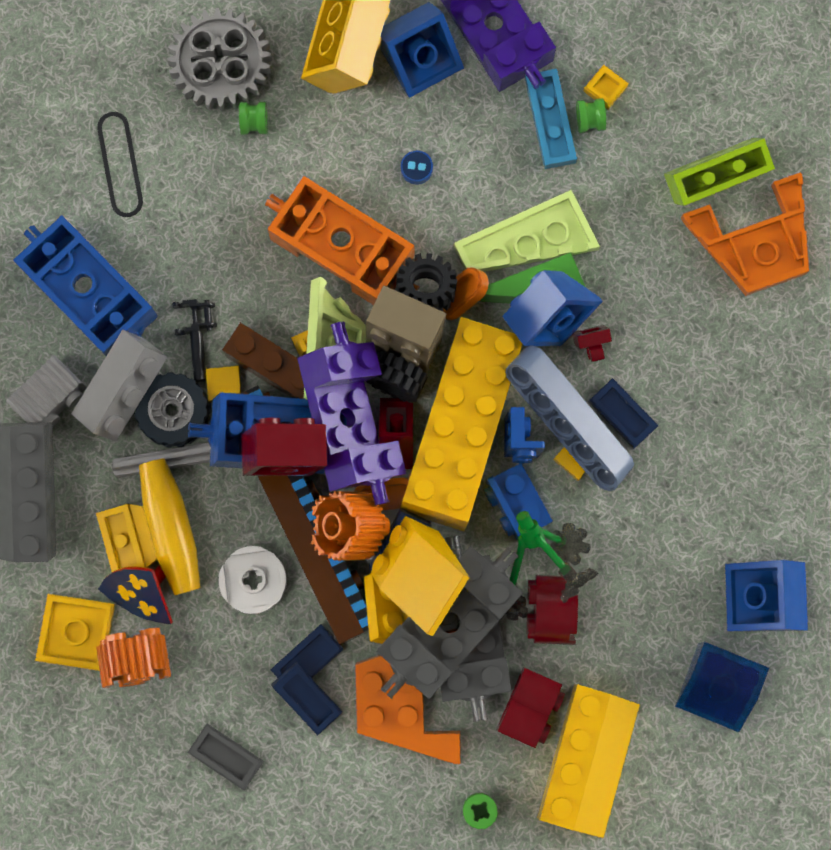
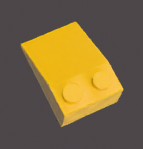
(419, 573)

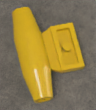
(153, 531)

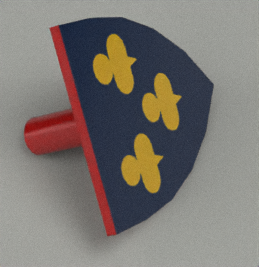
(138, 592)

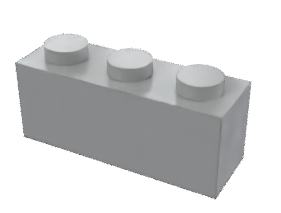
(119, 385)

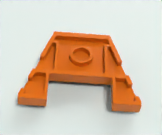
(764, 251)
(400, 718)

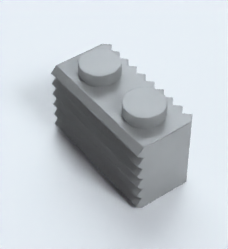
(47, 393)

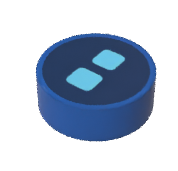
(416, 167)

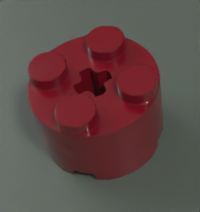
(551, 618)

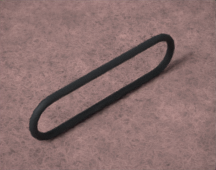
(133, 162)

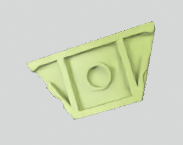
(326, 311)

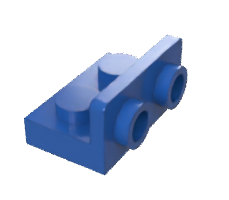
(516, 430)
(513, 494)

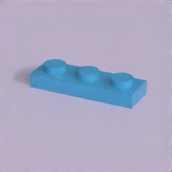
(551, 121)

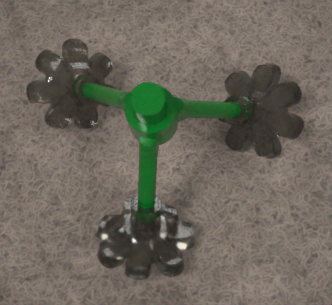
(565, 548)

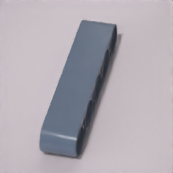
(569, 418)

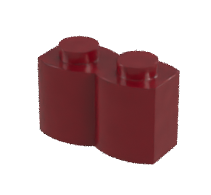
(530, 708)

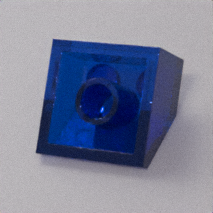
(721, 686)

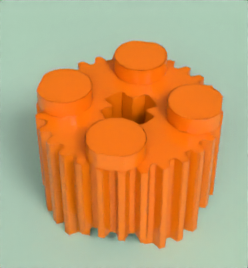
(348, 525)
(133, 659)

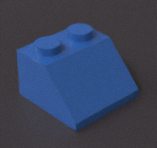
(420, 49)
(550, 309)
(766, 596)

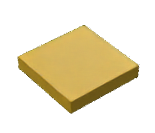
(73, 631)

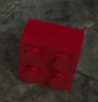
(284, 448)

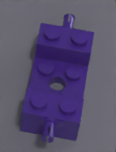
(509, 51)
(334, 385)

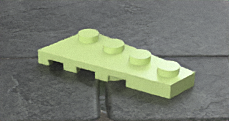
(530, 236)

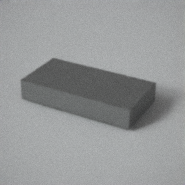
(225, 756)

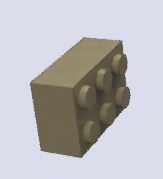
(405, 327)

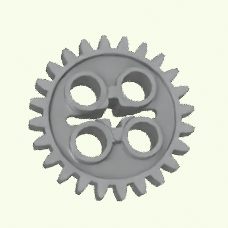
(219, 86)

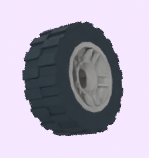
(153, 409)

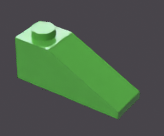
(510, 287)

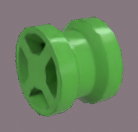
(591, 115)
(253, 118)
(477, 803)

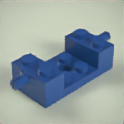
(63, 257)
(236, 414)

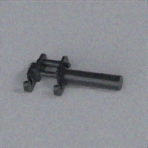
(196, 336)

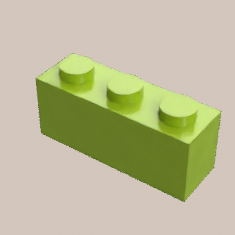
(719, 171)

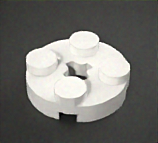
(237, 569)

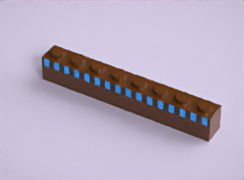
(330, 579)

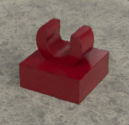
(592, 340)

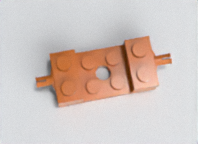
(313, 217)

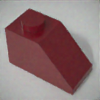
(397, 425)

